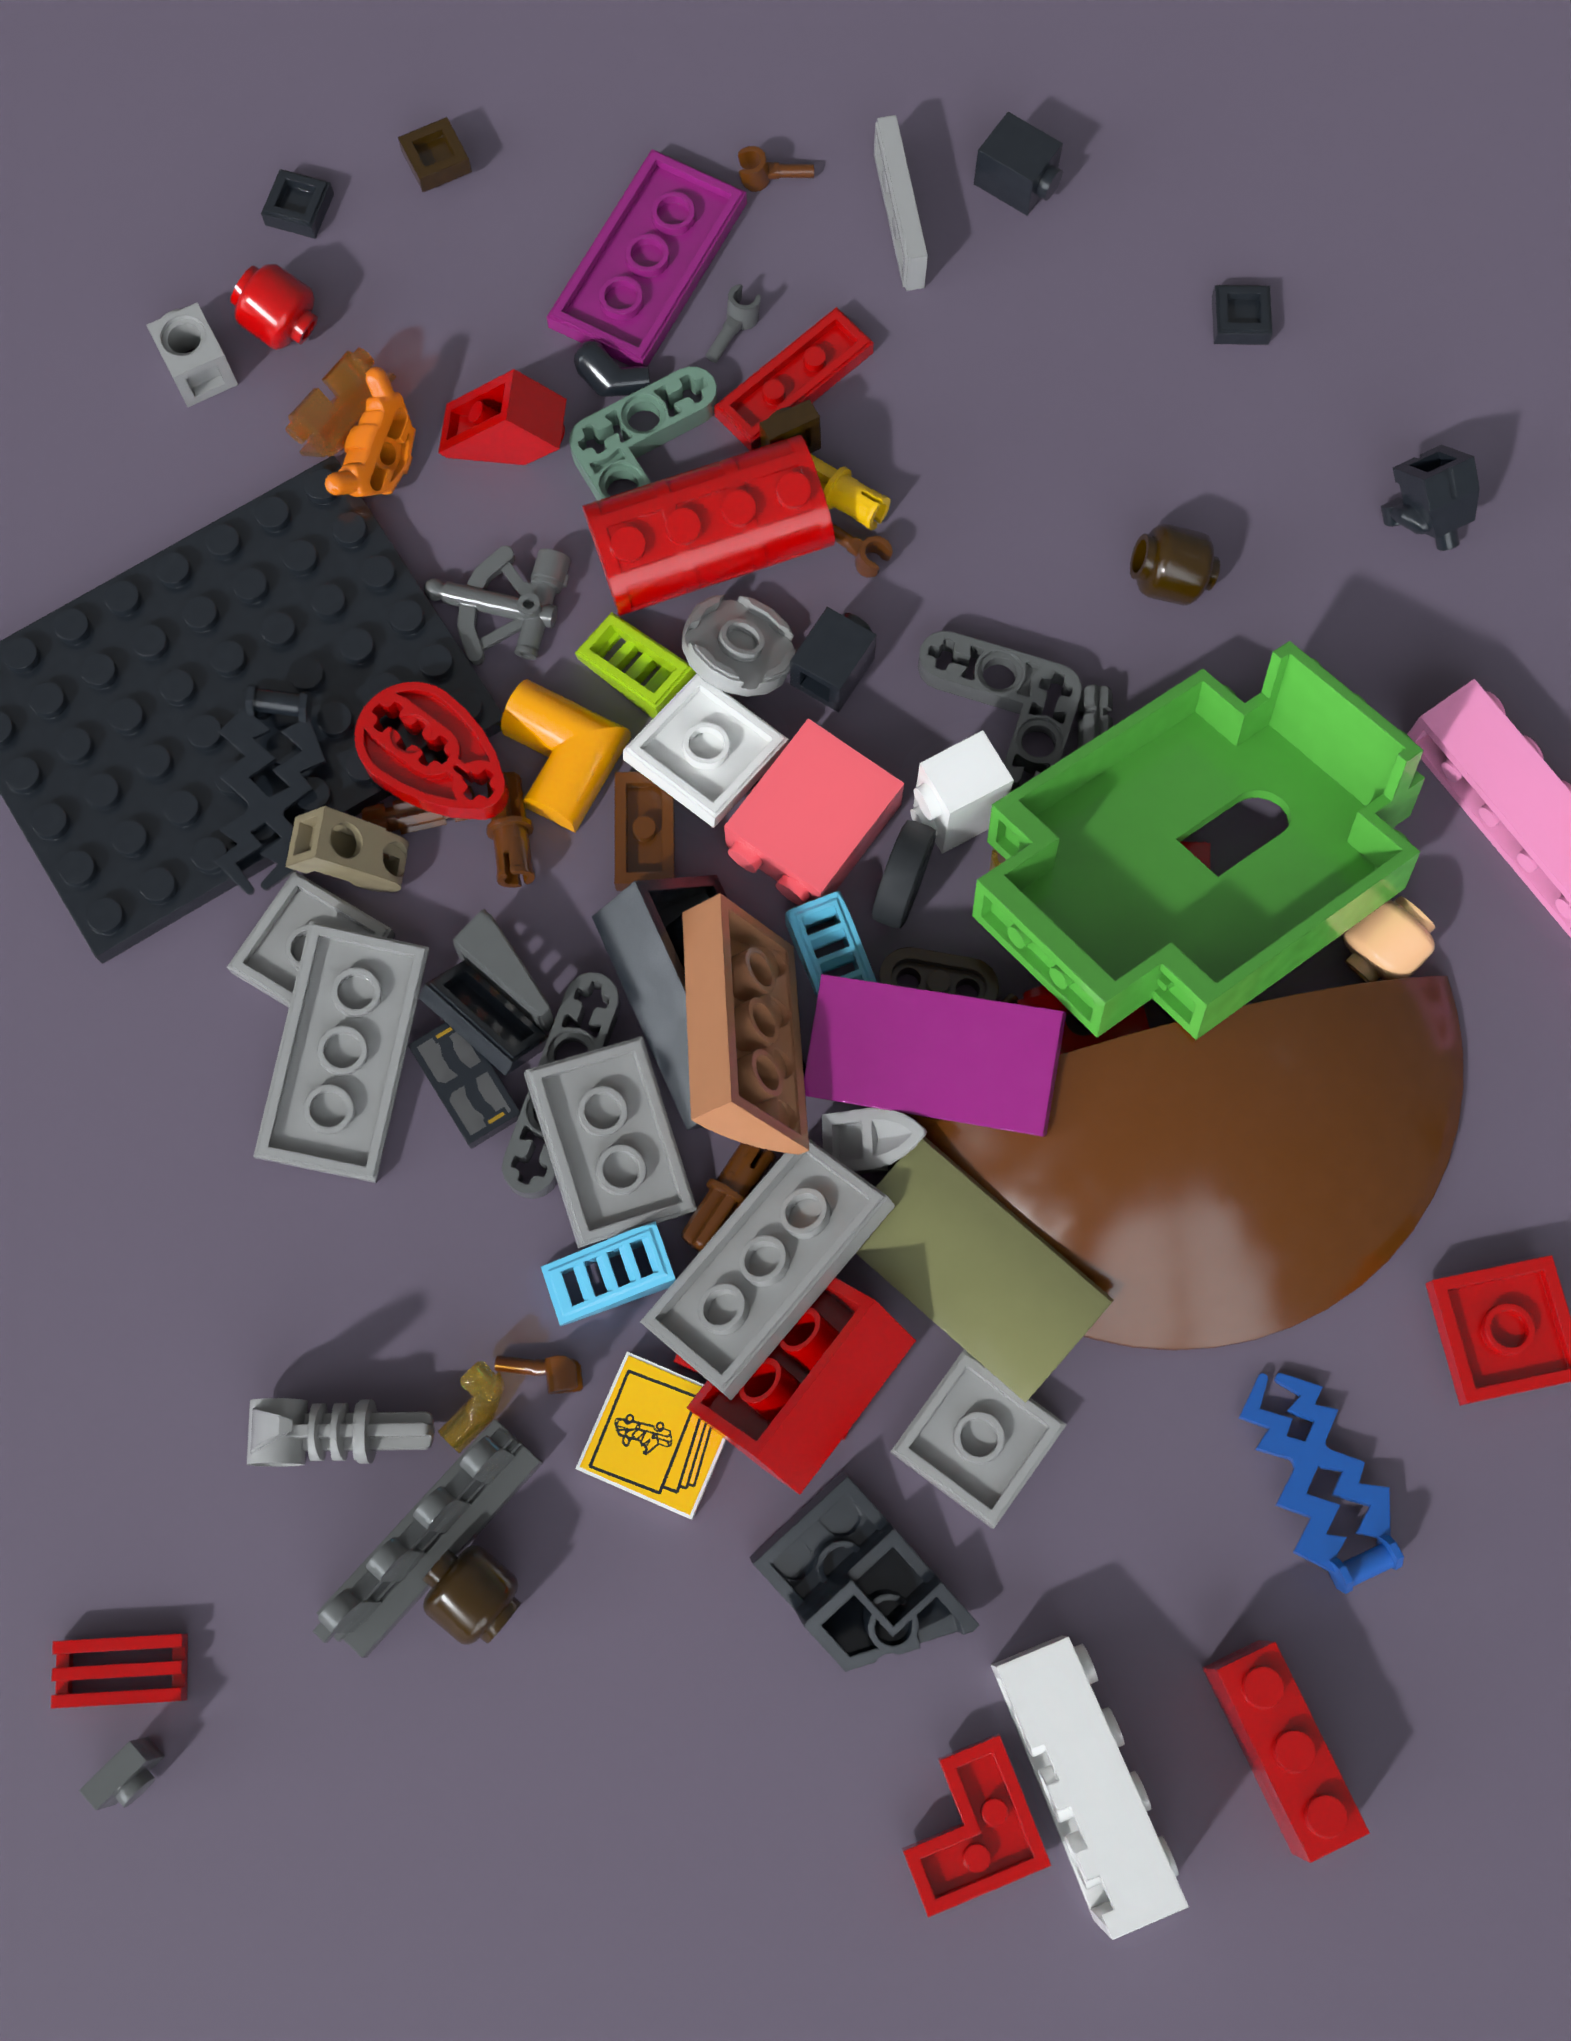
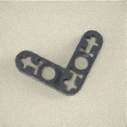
(1023, 697)

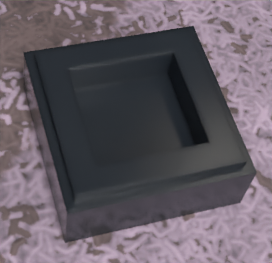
(297, 203)
(1242, 314)

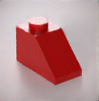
(504, 422)

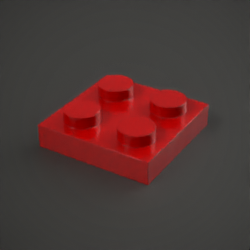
(1503, 1329)

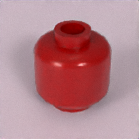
(274, 306)

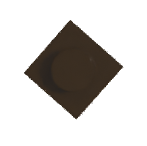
(435, 154)
(793, 421)

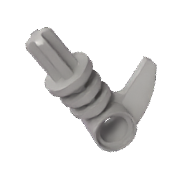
(284, 1431)

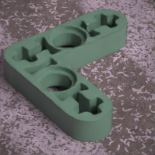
(619, 458)

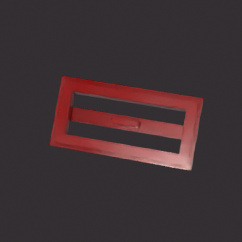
(66, 1673)

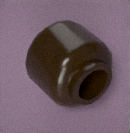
(1174, 564)
(470, 1595)

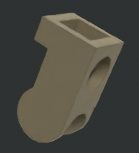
(348, 850)

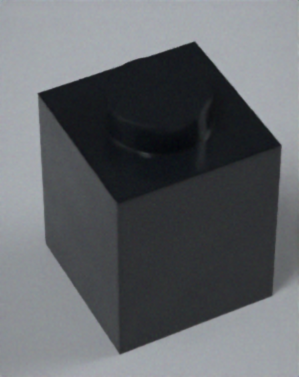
(1019, 164)
(833, 658)

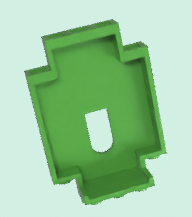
(1125, 914)

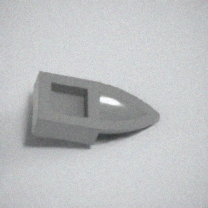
(870, 1137)

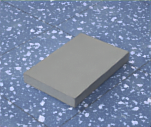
(610, 1141)

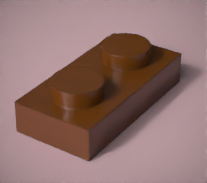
(642, 830)

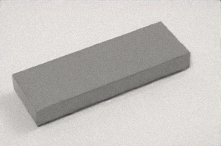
(900, 203)

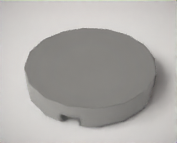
(738, 645)

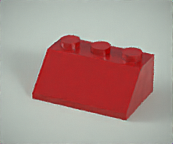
(809, 1385)

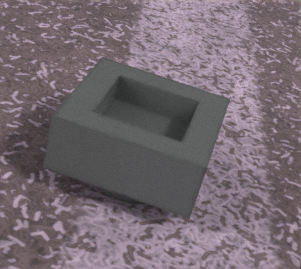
(124, 1775)

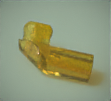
(479, 1410)

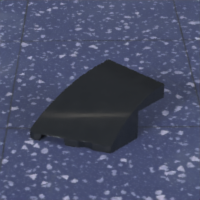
(857, 1579)

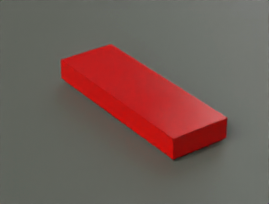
(795, 375)

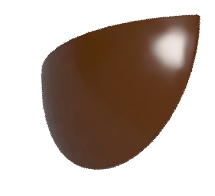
(1241, 1168)

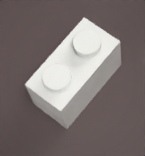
(958, 790)

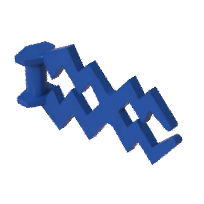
(1306, 1458)

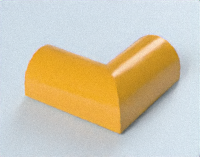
(579, 750)

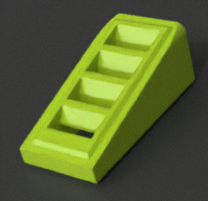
(660, 689)

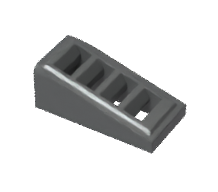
(494, 959)

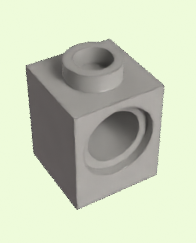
(199, 372)

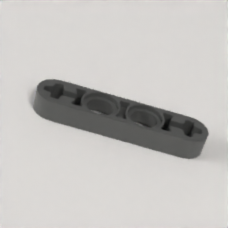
(570, 1010)

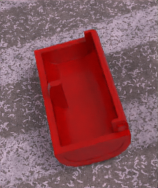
(710, 524)

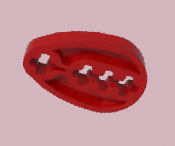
(405, 772)

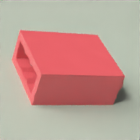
(812, 815)

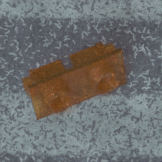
(328, 422)

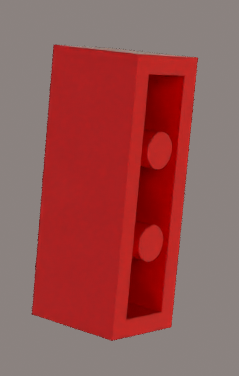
(1285, 1751)

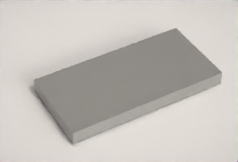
(342, 1052)
(767, 1266)

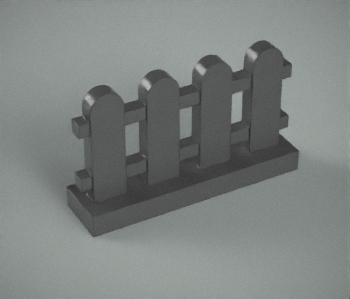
(444, 1519)

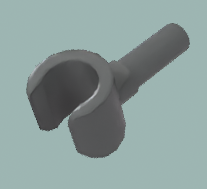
(738, 318)

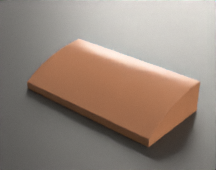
(743, 1029)

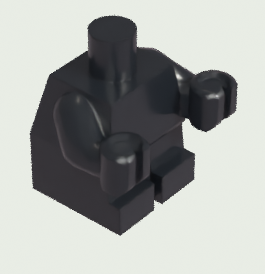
(1437, 495)

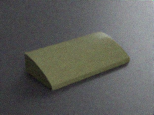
(980, 1271)

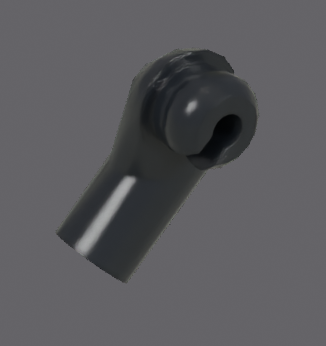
(605, 374)

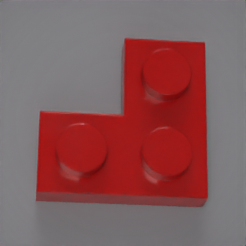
(992, 1843)

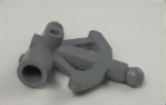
(529, 612)

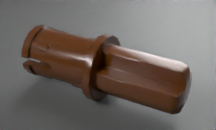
(511, 835)
(726, 1193)

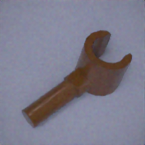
(758, 171)
(859, 548)
(562, 1373)

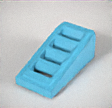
(815, 913)
(623, 1244)

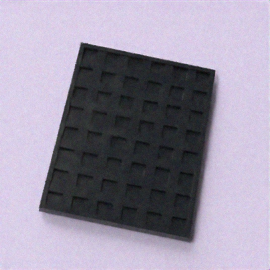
(126, 687)

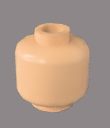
(1390, 942)

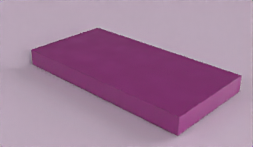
(647, 259)
(934, 1054)

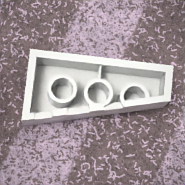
(1088, 1788)

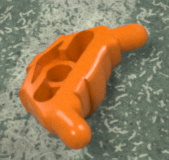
(378, 446)

